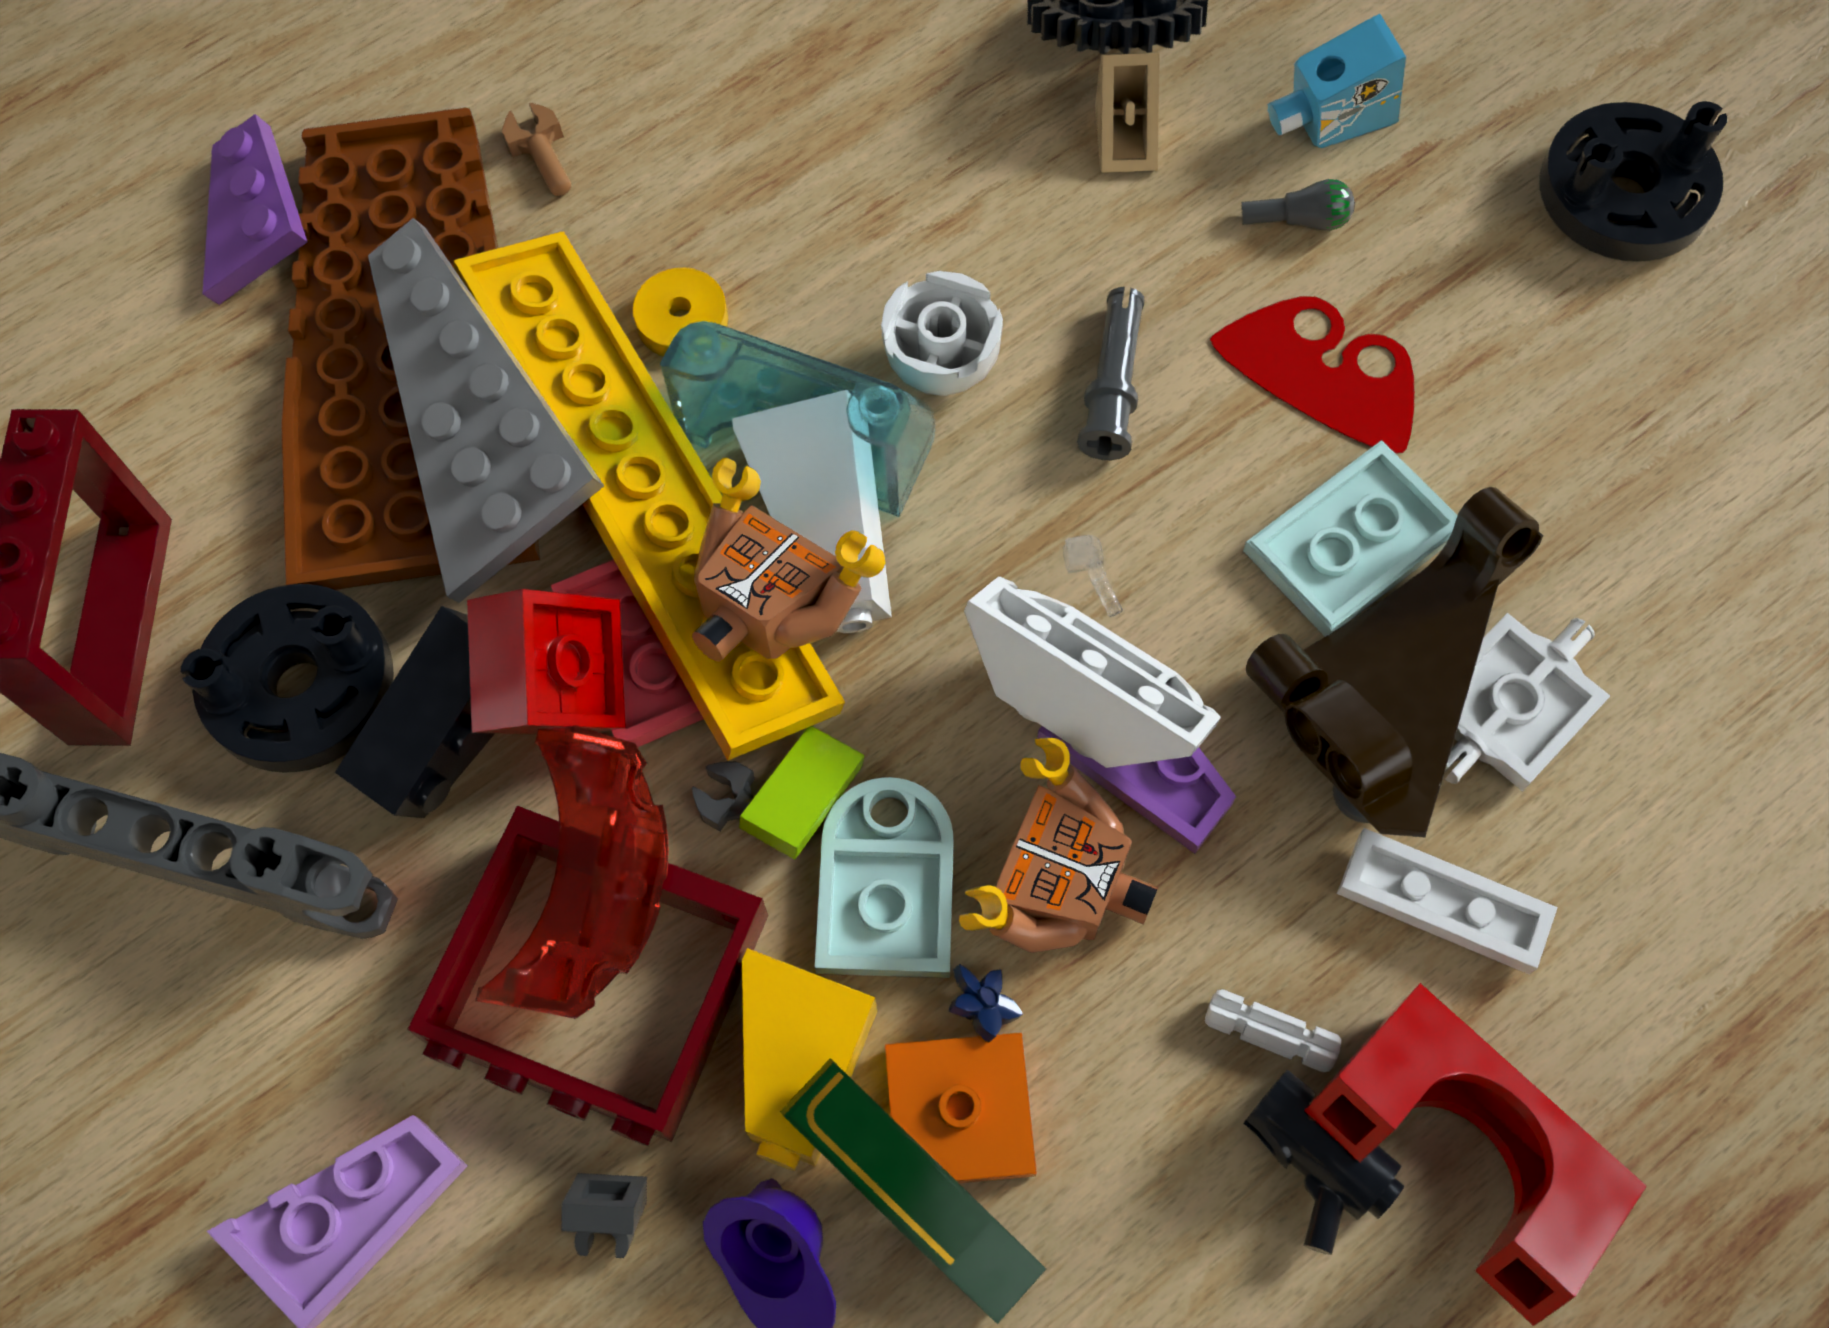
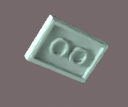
(1353, 538)

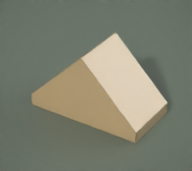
(1128, 112)

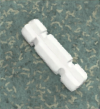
(1273, 1030)

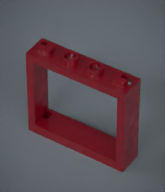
(40, 465)
(442, 1004)

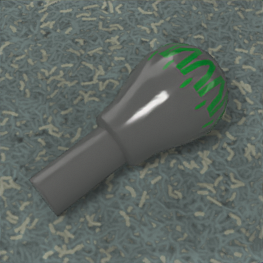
(1318, 206)

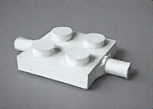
(1524, 701)

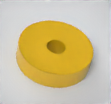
(675, 291)

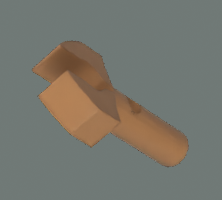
(539, 146)

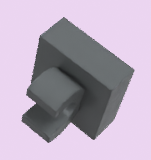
(604, 1206)

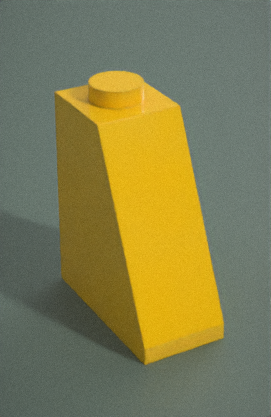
(789, 1033)

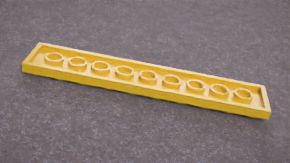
(652, 480)

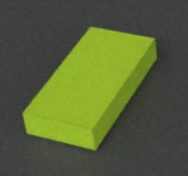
(801, 792)

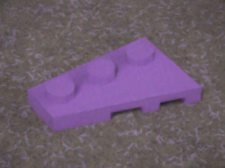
(249, 210)

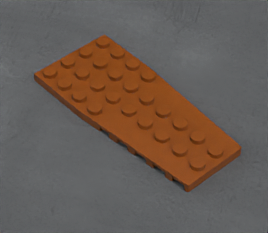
(346, 445)

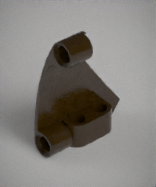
(1390, 687)

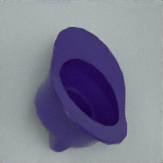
(771, 1257)

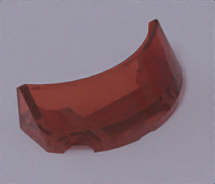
(603, 880)

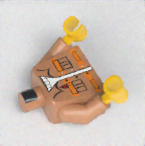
(767, 581)
(1061, 865)

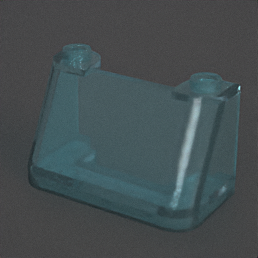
(727, 374)

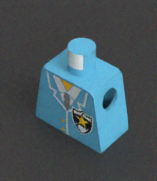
(1344, 86)

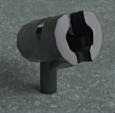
(1329, 1169)

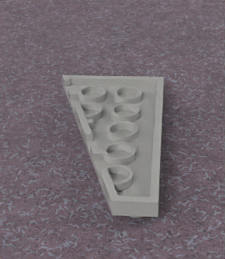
(481, 433)

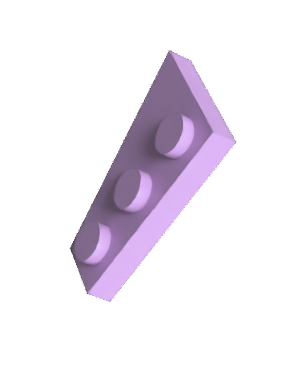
(332, 1228)

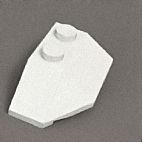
(1084, 679)

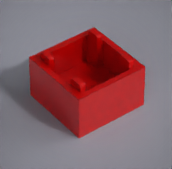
(545, 662)

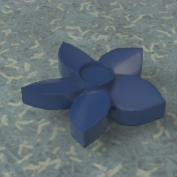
(983, 1002)

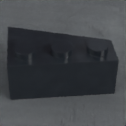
(421, 727)

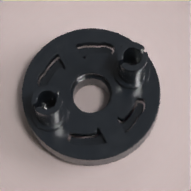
(1646, 146)
(259, 640)

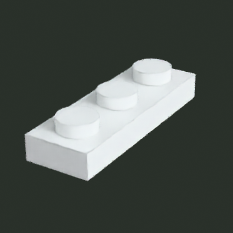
(1447, 901)

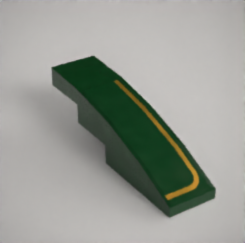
(913, 1190)

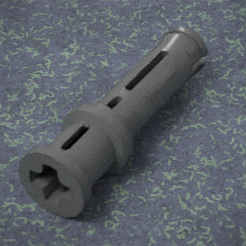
(1112, 395)

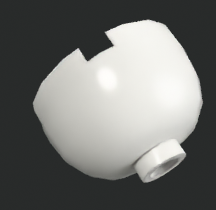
(942, 333)

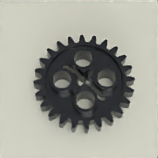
(1117, 23)

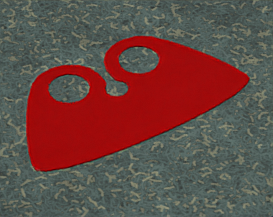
(1341, 397)

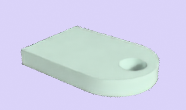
(885, 887)

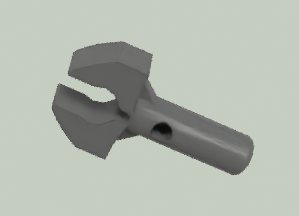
(718, 812)

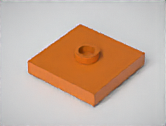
(965, 1104)

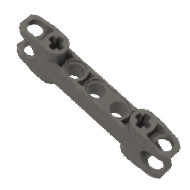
(265, 865)

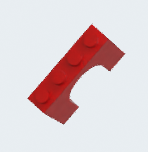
(1564, 1181)

